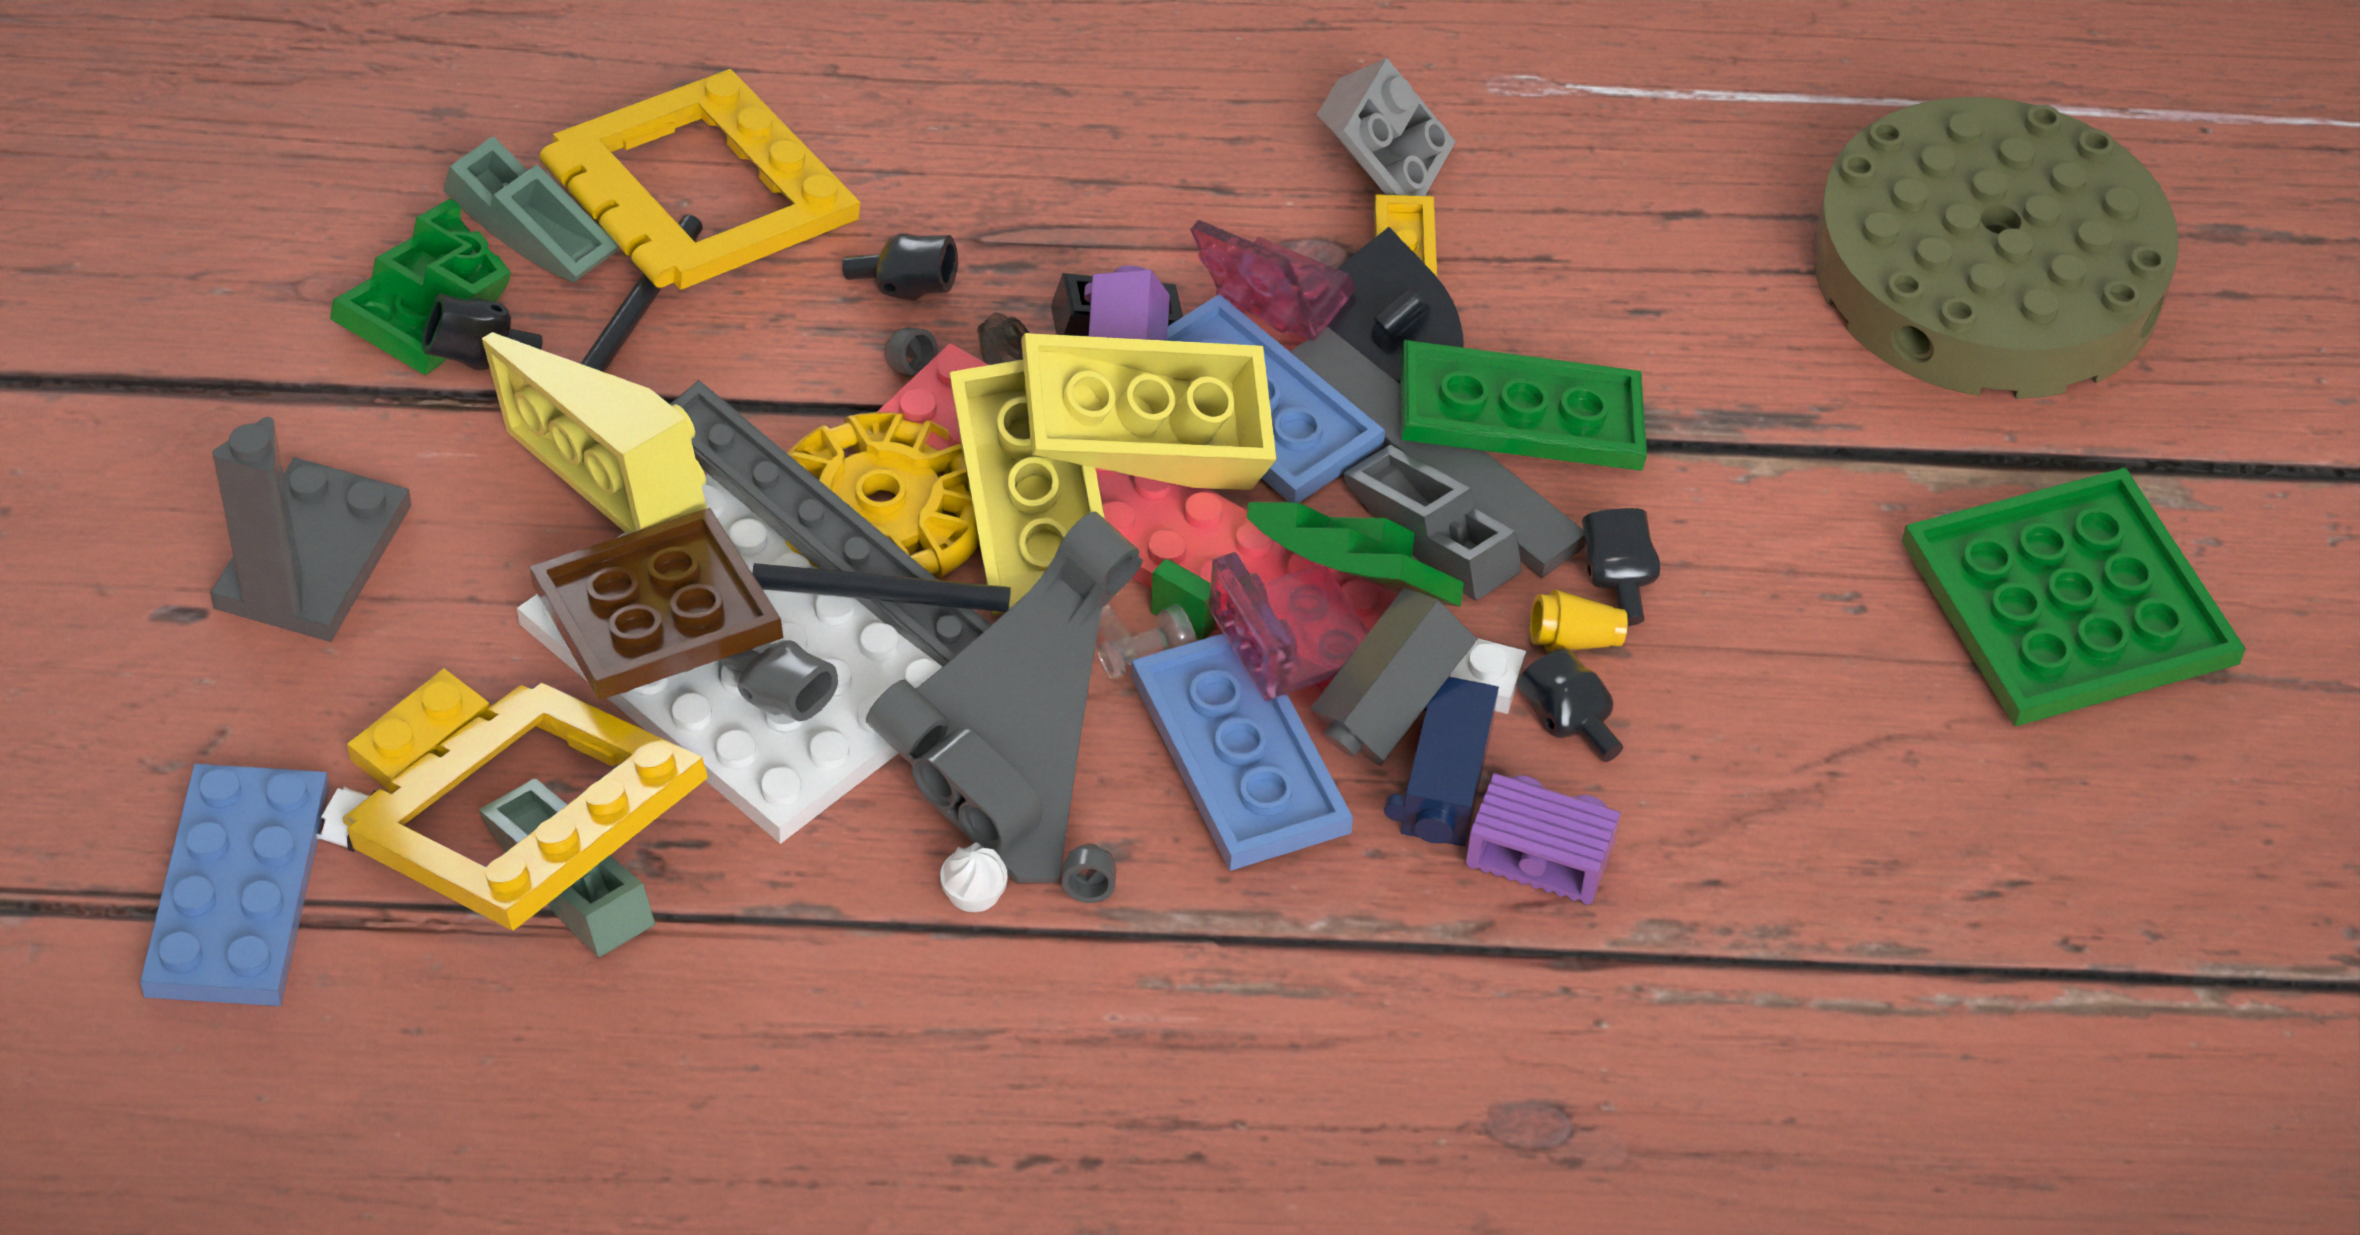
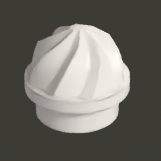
(973, 878)

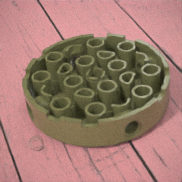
(1995, 246)

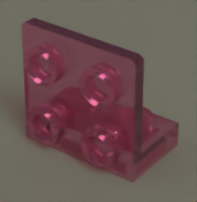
(1273, 281)
(1285, 628)

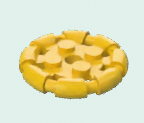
(902, 463)

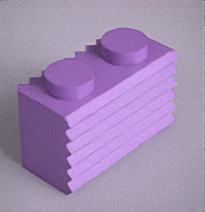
(1543, 837)

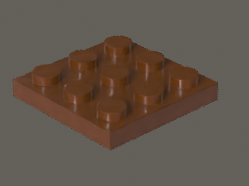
(655, 603)

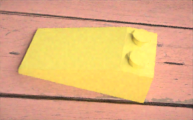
(1151, 408)
(599, 434)
(1017, 498)

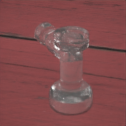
(1120, 647)

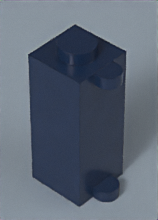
(1447, 763)

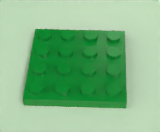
(2072, 596)

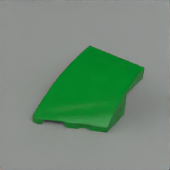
(406, 279)
(1354, 545)

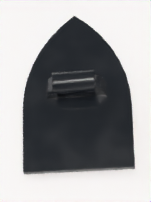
(1393, 303)

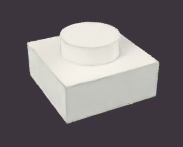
(1493, 665)

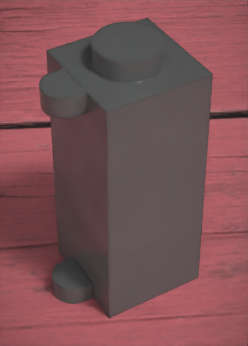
(1392, 676)

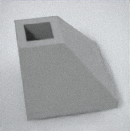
(1387, 129)

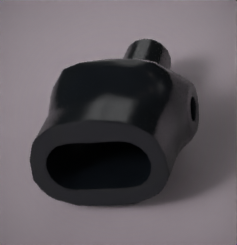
(908, 266)
(458, 325)
(1621, 556)
(1571, 701)

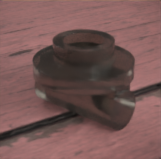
(1001, 339)

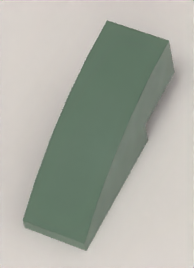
(527, 211)
(600, 907)

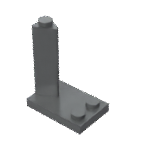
(298, 536)

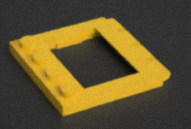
(642, 227)
(562, 849)

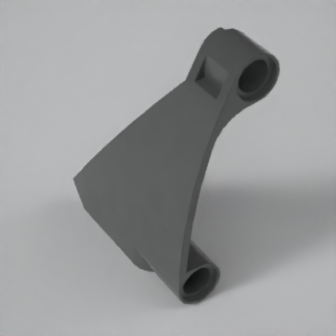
(1004, 718)

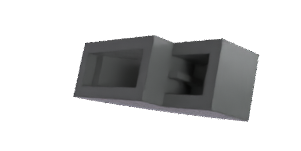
(1442, 515)

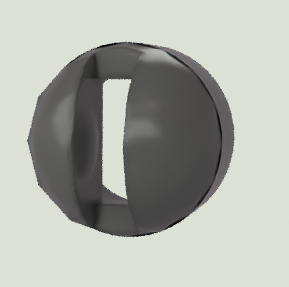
(913, 343)
(1099, 879)

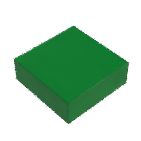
(1179, 586)

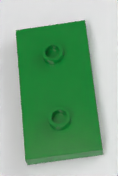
(1522, 405)

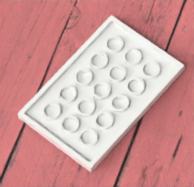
(762, 761)

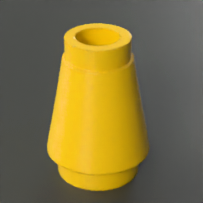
(1575, 623)

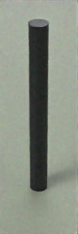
(631, 311)
(882, 587)

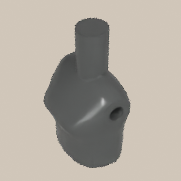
(785, 680)

